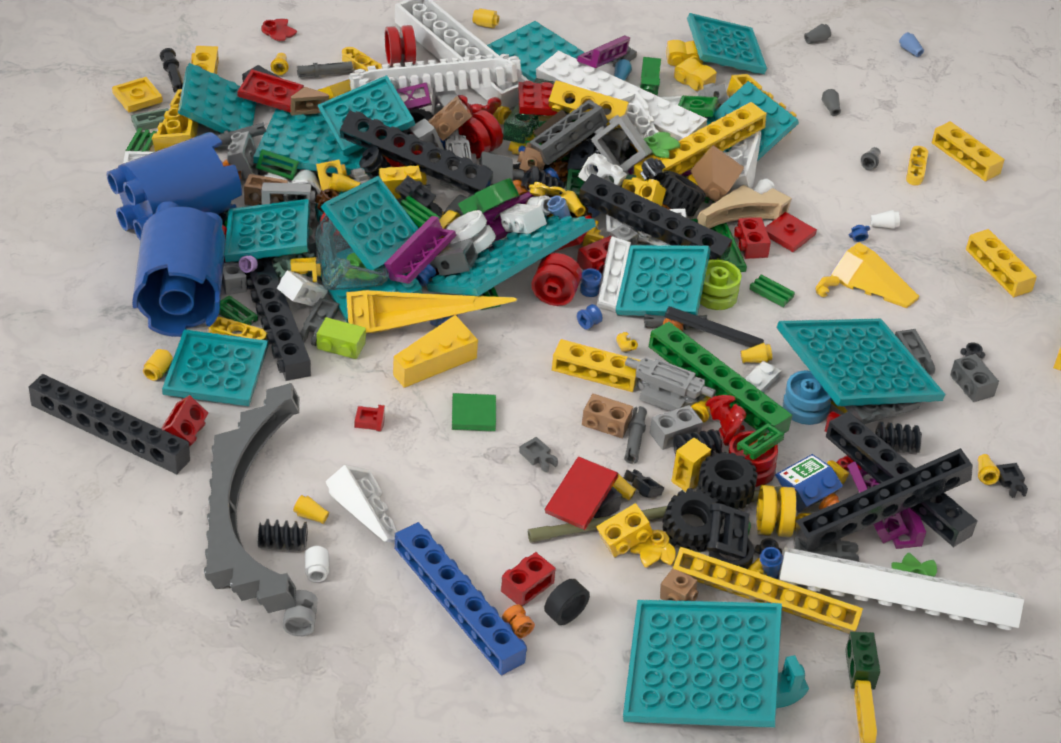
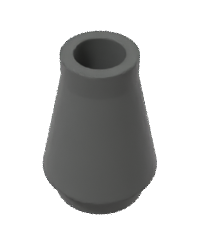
(819, 33)
(831, 101)
(871, 158)

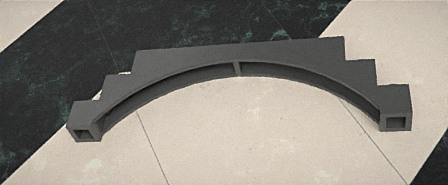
(232, 457)

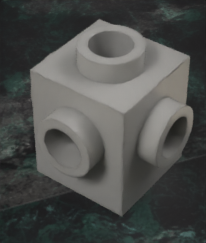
(714, 91)

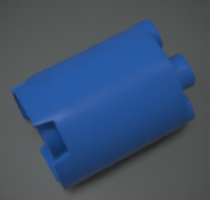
(181, 174)
(179, 269)

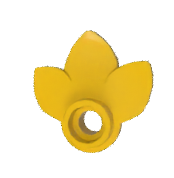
(541, 189)
(653, 550)

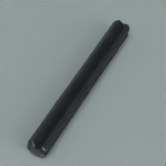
(712, 327)

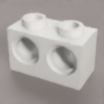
(604, 169)
(523, 218)
(301, 288)

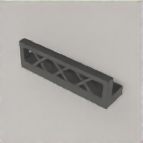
(571, 133)

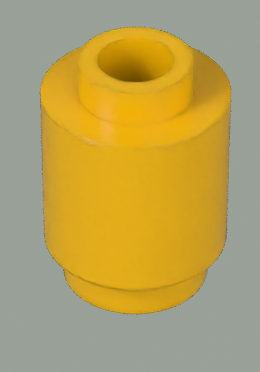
(485, 18)
(157, 364)

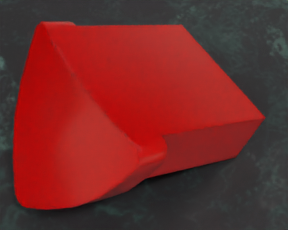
(370, 418)

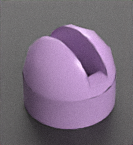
(247, 262)

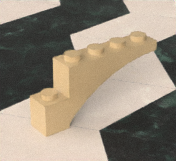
(745, 204)

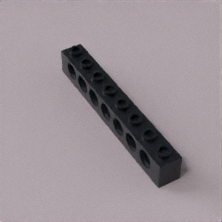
(356, 120)
(651, 217)
(278, 321)
(109, 423)
(884, 463)
(884, 500)

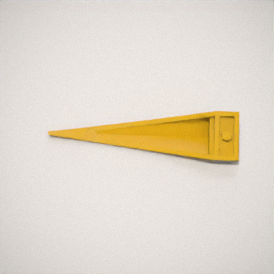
(392, 310)

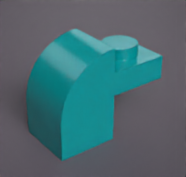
(791, 683)

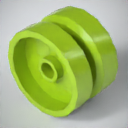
(720, 285)

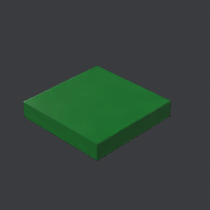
(699, 105)
(473, 412)

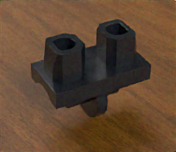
(415, 190)

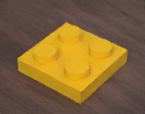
(137, 94)

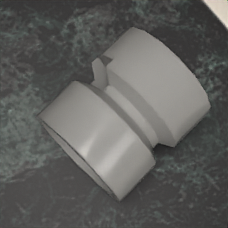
(301, 619)

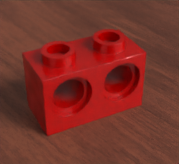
(752, 238)
(594, 255)
(186, 419)
(528, 579)

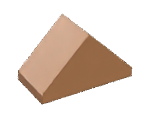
(306, 101)

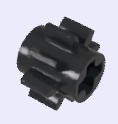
(652, 169)

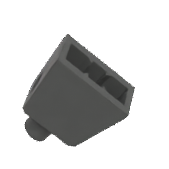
(501, 167)
(455, 258)

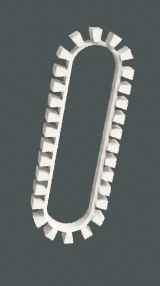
(445, 73)

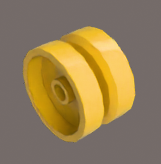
(776, 511)

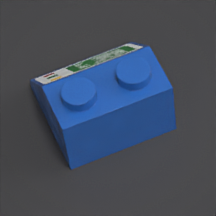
(811, 479)

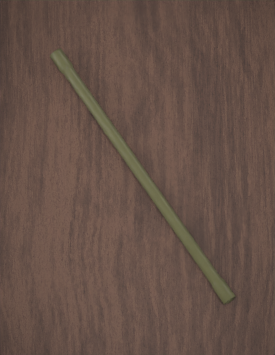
(548, 532)

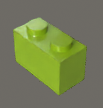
(341, 338)

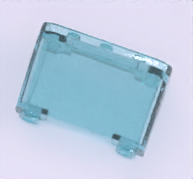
(335, 268)

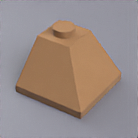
(716, 173)

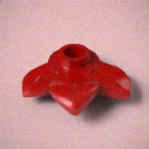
(278, 29)

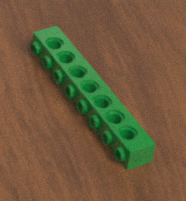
(687, 354)

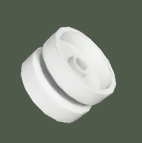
(473, 226)

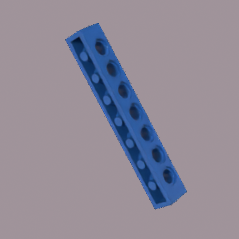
(460, 598)

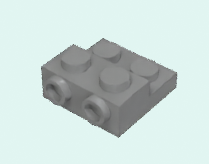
(241, 154)

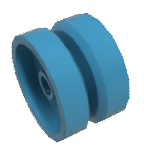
(806, 399)

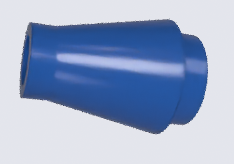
(771, 561)

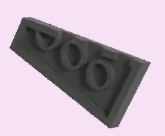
(874, 412)

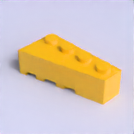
(174, 127)
(435, 352)

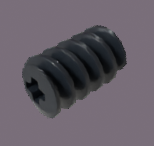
(372, 161)
(533, 175)
(900, 436)
(710, 438)
(282, 534)

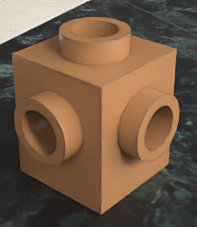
(530, 154)
(678, 587)

